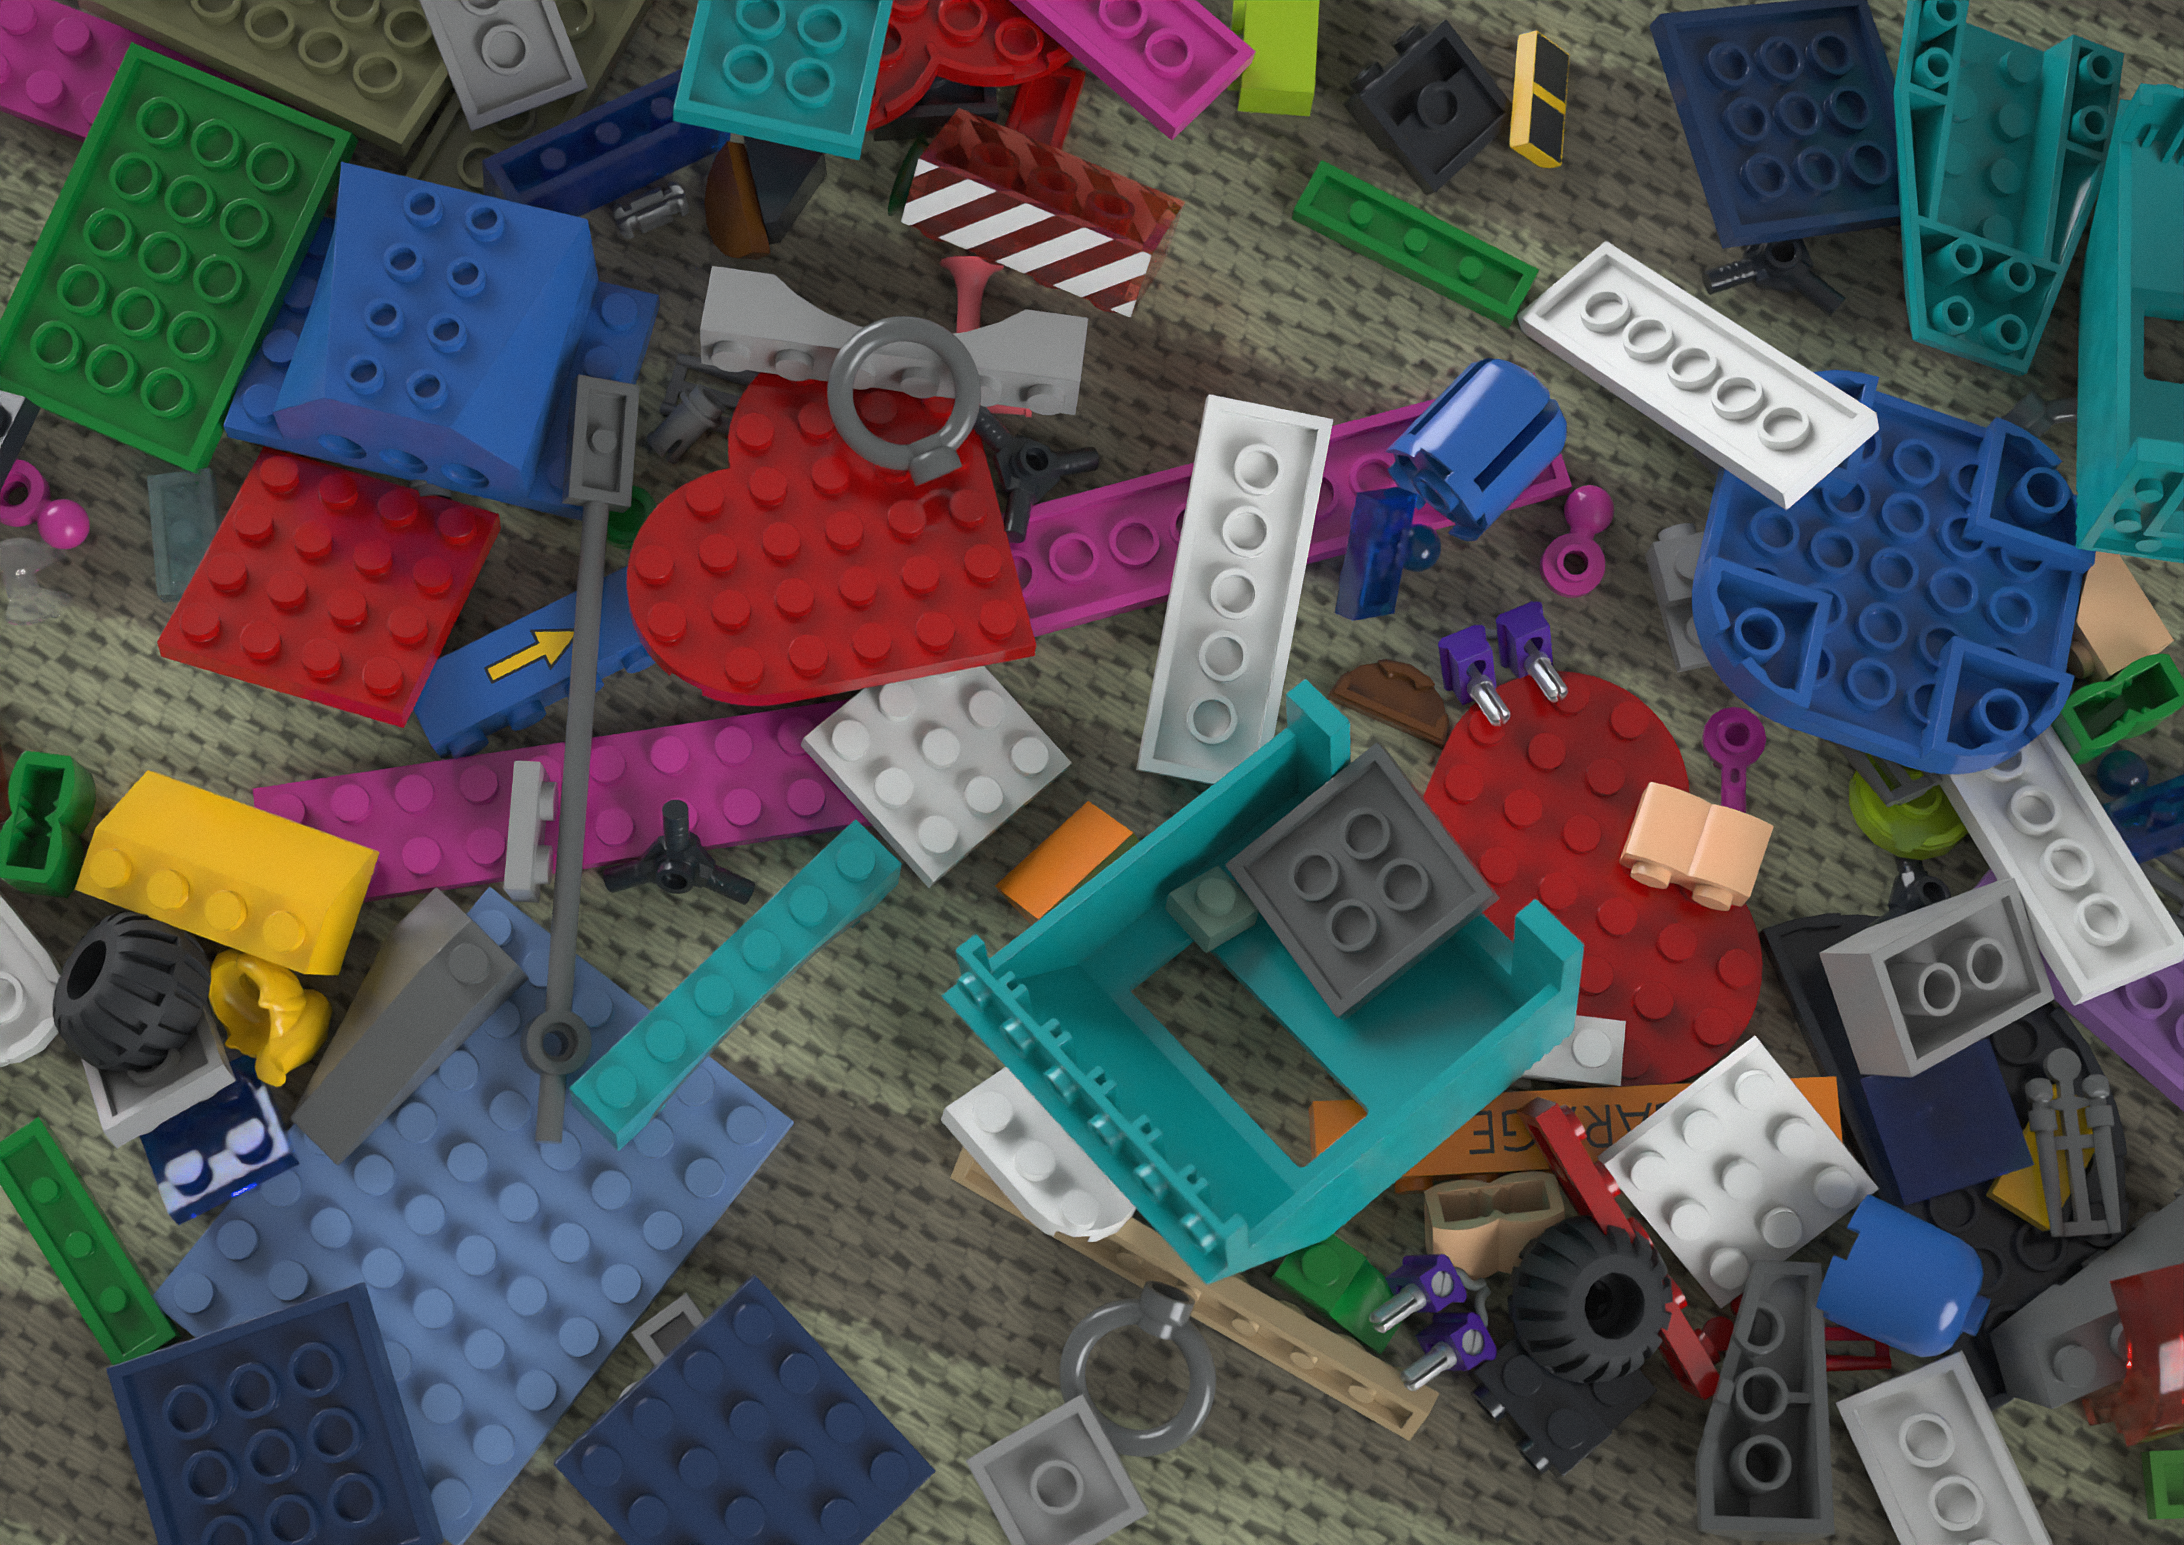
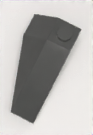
(414, 1009)
(1767, 1431)

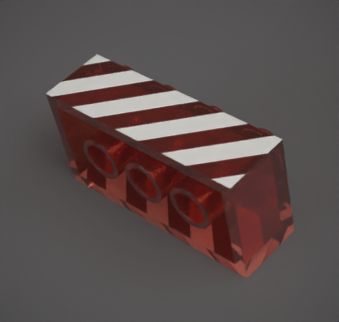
(1042, 212)

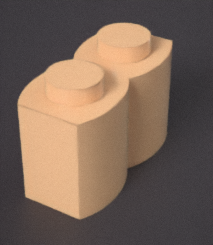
(1695, 846)
(1490, 1223)

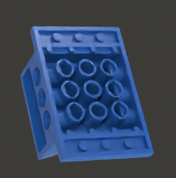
(441, 341)

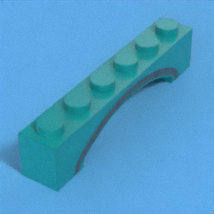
(675, 1038)

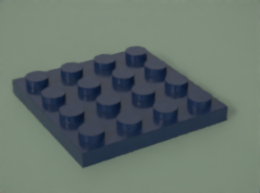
(1785, 116)
(277, 1433)
(745, 1441)

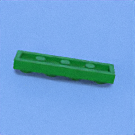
(1415, 244)
(82, 1245)

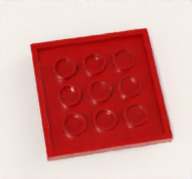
(331, 586)

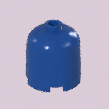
(1904, 1282)

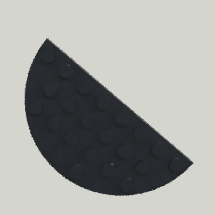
(2014, 1254)

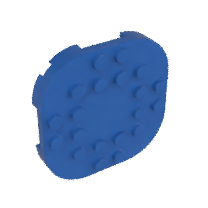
(1906, 595)

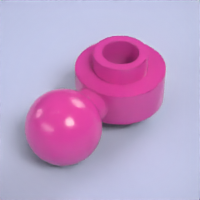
(1587, 513)
(59, 522)

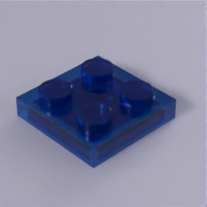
(1947, 1125)
(219, 1146)

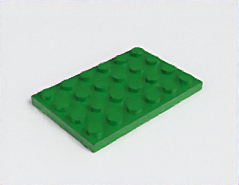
(168, 257)

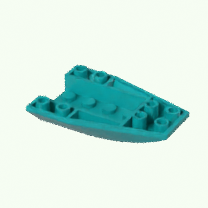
(1994, 177)

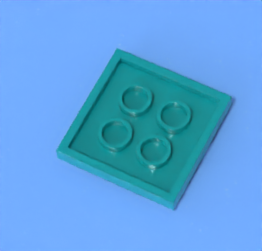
(785, 70)

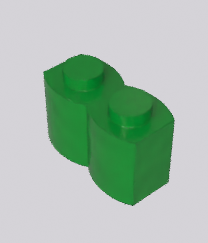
(2119, 708)
(50, 810)

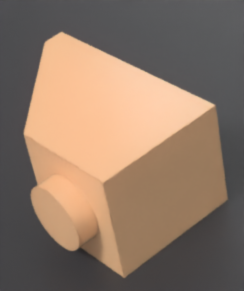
(2112, 622)

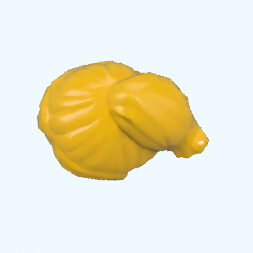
(267, 1013)

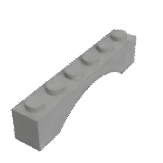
(766, 327)

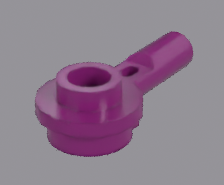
(1733, 742)

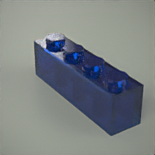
(601, 153)

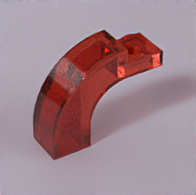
(2153, 1391)

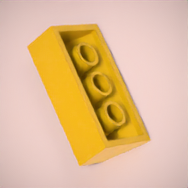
(230, 873)

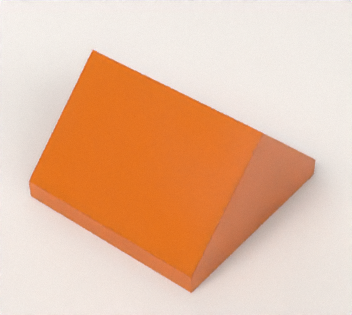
(1065, 862)

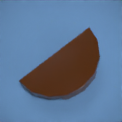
(733, 205)
(1396, 697)

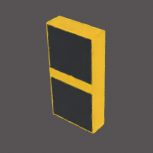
(1539, 100)

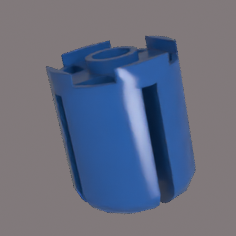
(1479, 445)

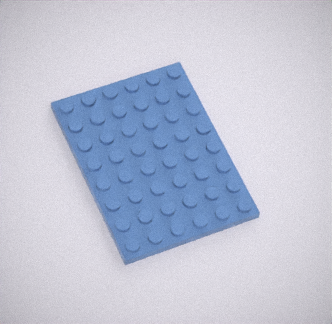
(486, 1254)

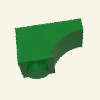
(1338, 1287)

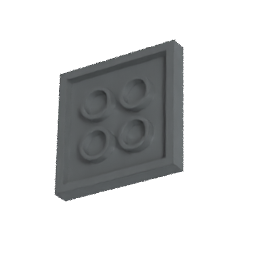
(1361, 881)

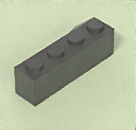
(2073, 1333)

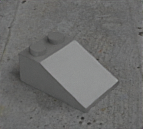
(1937, 979)

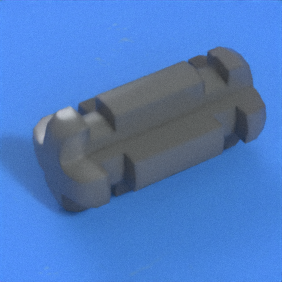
(650, 210)

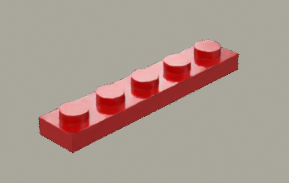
(1592, 1193)

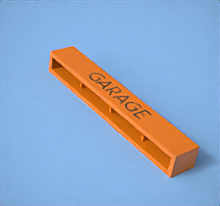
(1500, 1145)

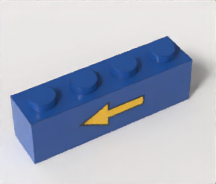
(521, 671)

